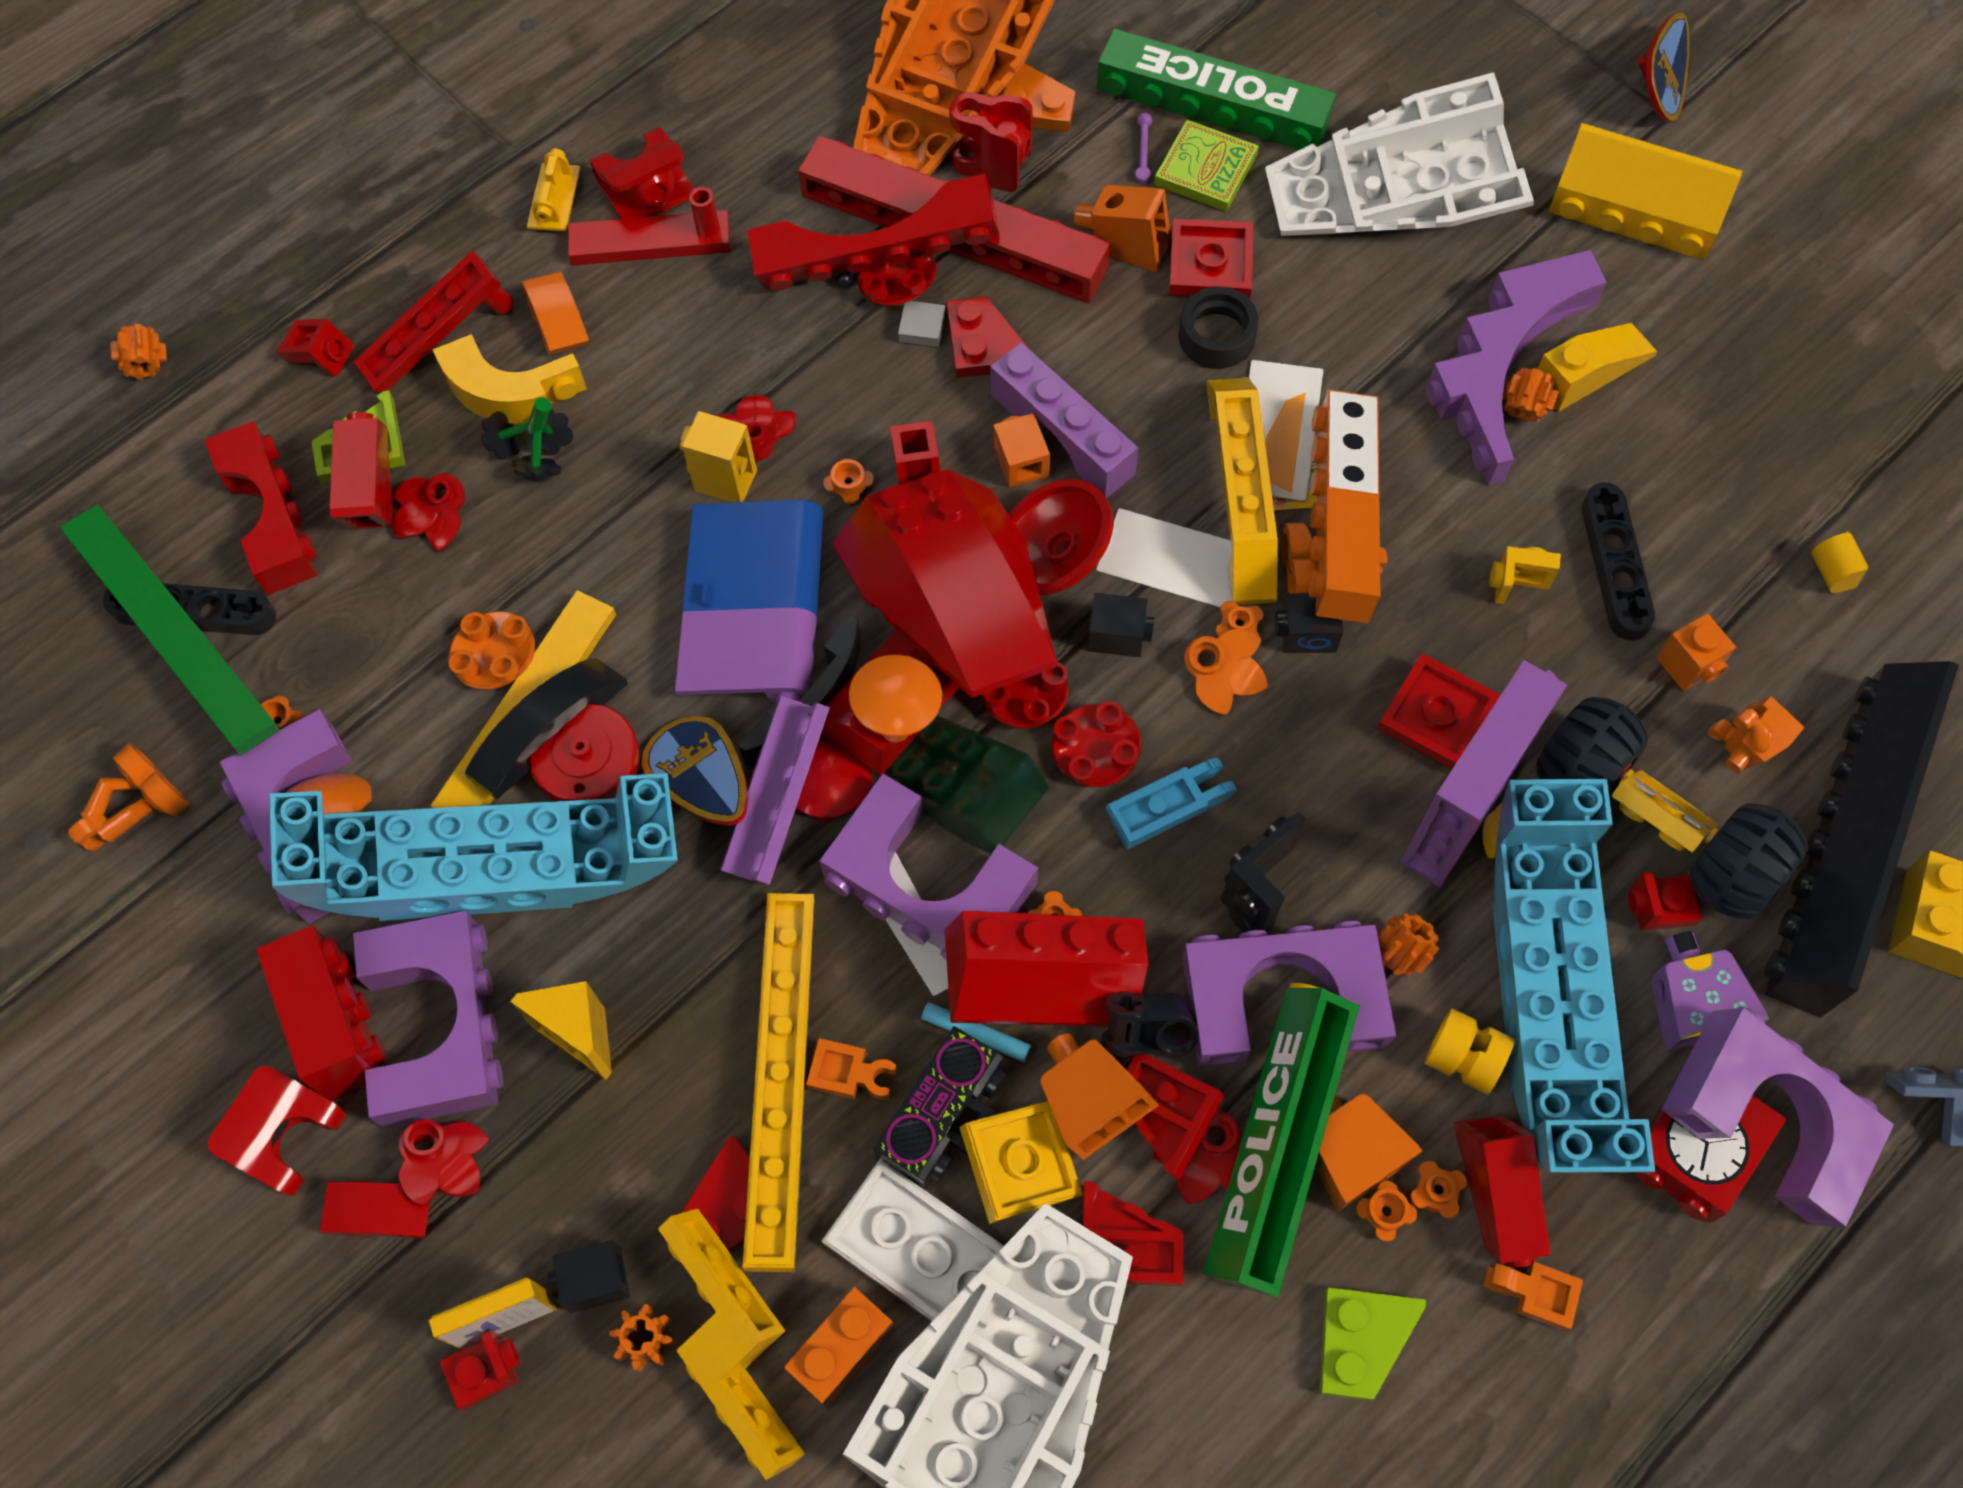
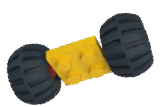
(1745, 858)

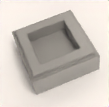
(922, 323)

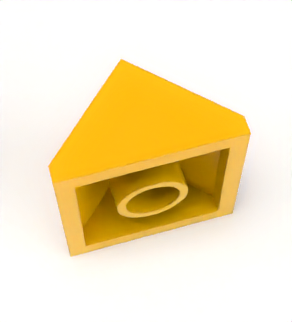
(572, 1020)

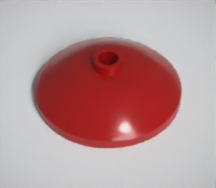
(1065, 531)

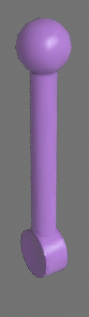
(1143, 174)

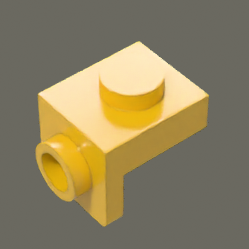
(1523, 567)

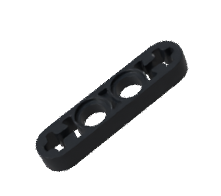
(1623, 560)
(227, 620)

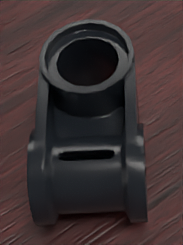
(1146, 1024)

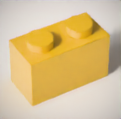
(719, 457)

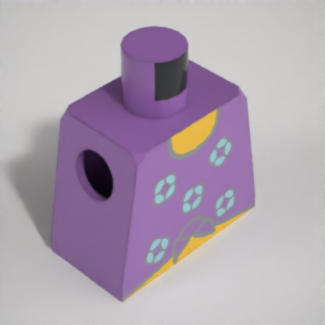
(1696, 986)

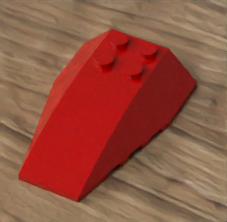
(952, 577)

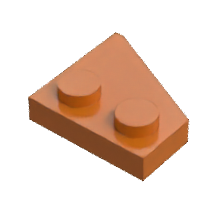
(1050, 100)

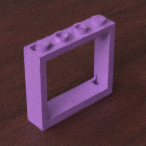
(1482, 772)

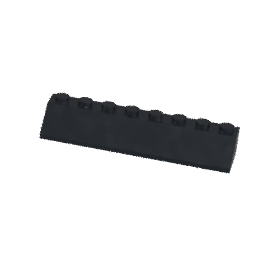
(1859, 836)

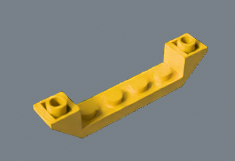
(1247, 490)

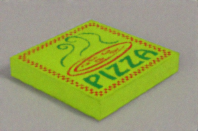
(1206, 165)

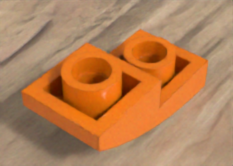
(555, 313)

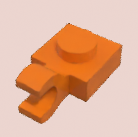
(1543, 1292)

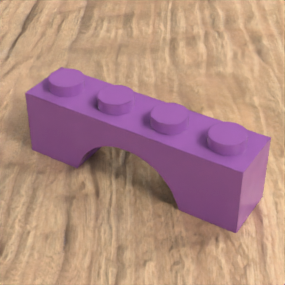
(1093, 443)

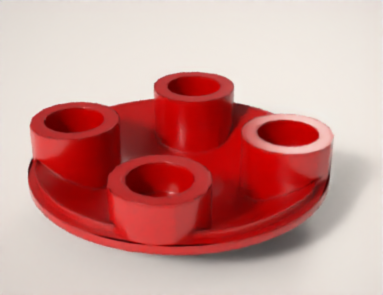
(897, 282)
(1031, 700)
(1096, 744)
(833, 783)

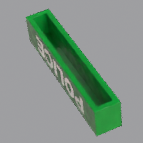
(1214, 90)
(1282, 1140)

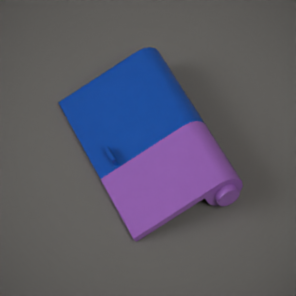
(751, 599)

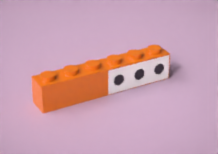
(1346, 507)

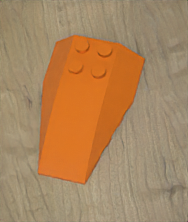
(931, 56)

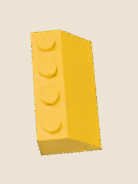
(1644, 191)

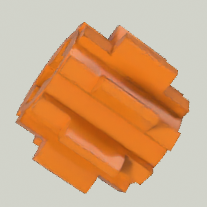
(138, 351)
(1529, 395)
(1407, 944)
(649, 1350)

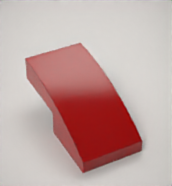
(370, 1210)

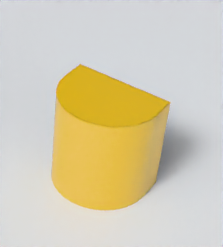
(1840, 562)

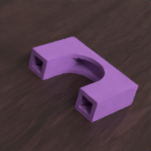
(274, 766)
(862, 859)
(1340, 958)
(462, 1069)
(1837, 1128)

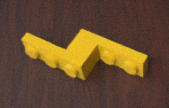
(730, 1342)

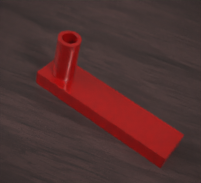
(653, 237)
(432, 320)

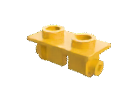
(554, 193)

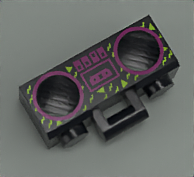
(926, 1123)

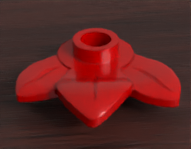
(762, 423)
(427, 514)
(1210, 1163)
(444, 1166)

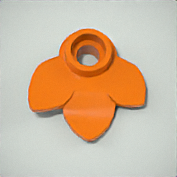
(1232, 671)

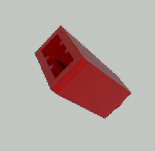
(361, 473)
(1505, 1188)

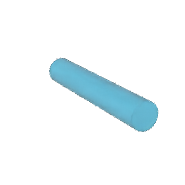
(992, 1038)

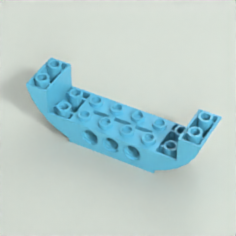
(470, 855)
(1561, 980)

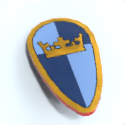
(1667, 66)
(701, 769)

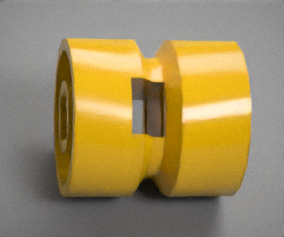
(1469, 1051)

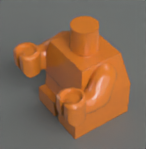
(1759, 734)

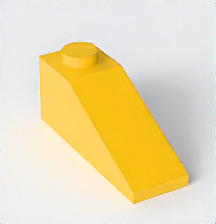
(1594, 361)

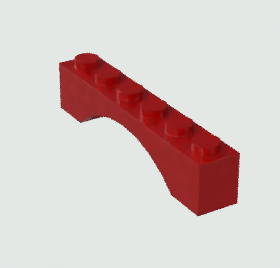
(955, 215)

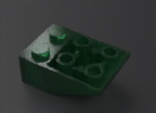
(970, 782)

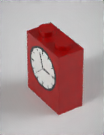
(1712, 1171)

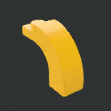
(490, 390)

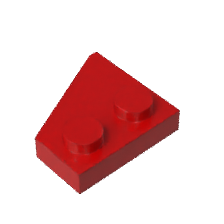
(978, 335)
(1182, 1112)
(724, 1194)
(1153, 1243)

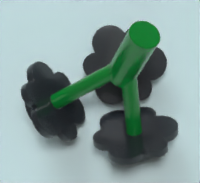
(546, 431)

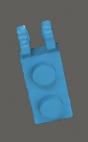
(1167, 803)

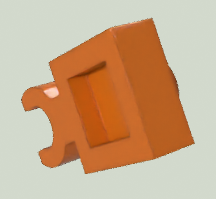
(842, 1069)

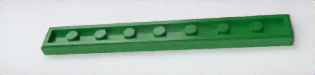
(170, 630)

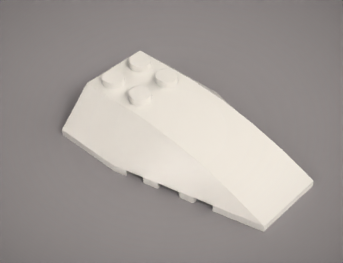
(1412, 168)
(1005, 1372)

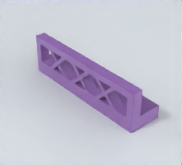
(774, 790)

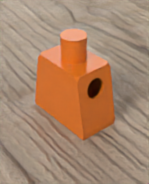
(1133, 223)
(1091, 1094)
(1361, 1150)

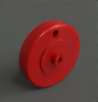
(586, 756)

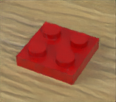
(1210, 256)
(1437, 711)

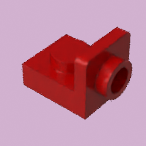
(316, 343)
(1663, 902)
(481, 1369)

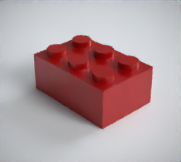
(321, 1012)

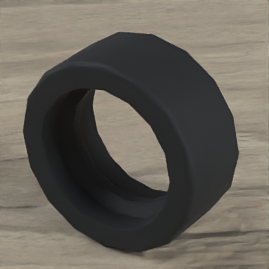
(1218, 301)

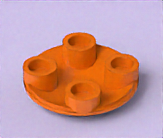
(491, 649)
(895, 696)
(339, 792)

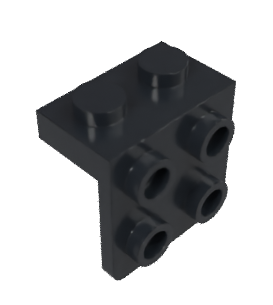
(1247, 892)

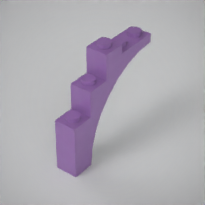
(1521, 308)

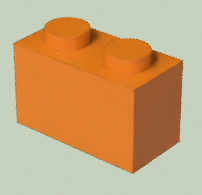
(840, 1347)

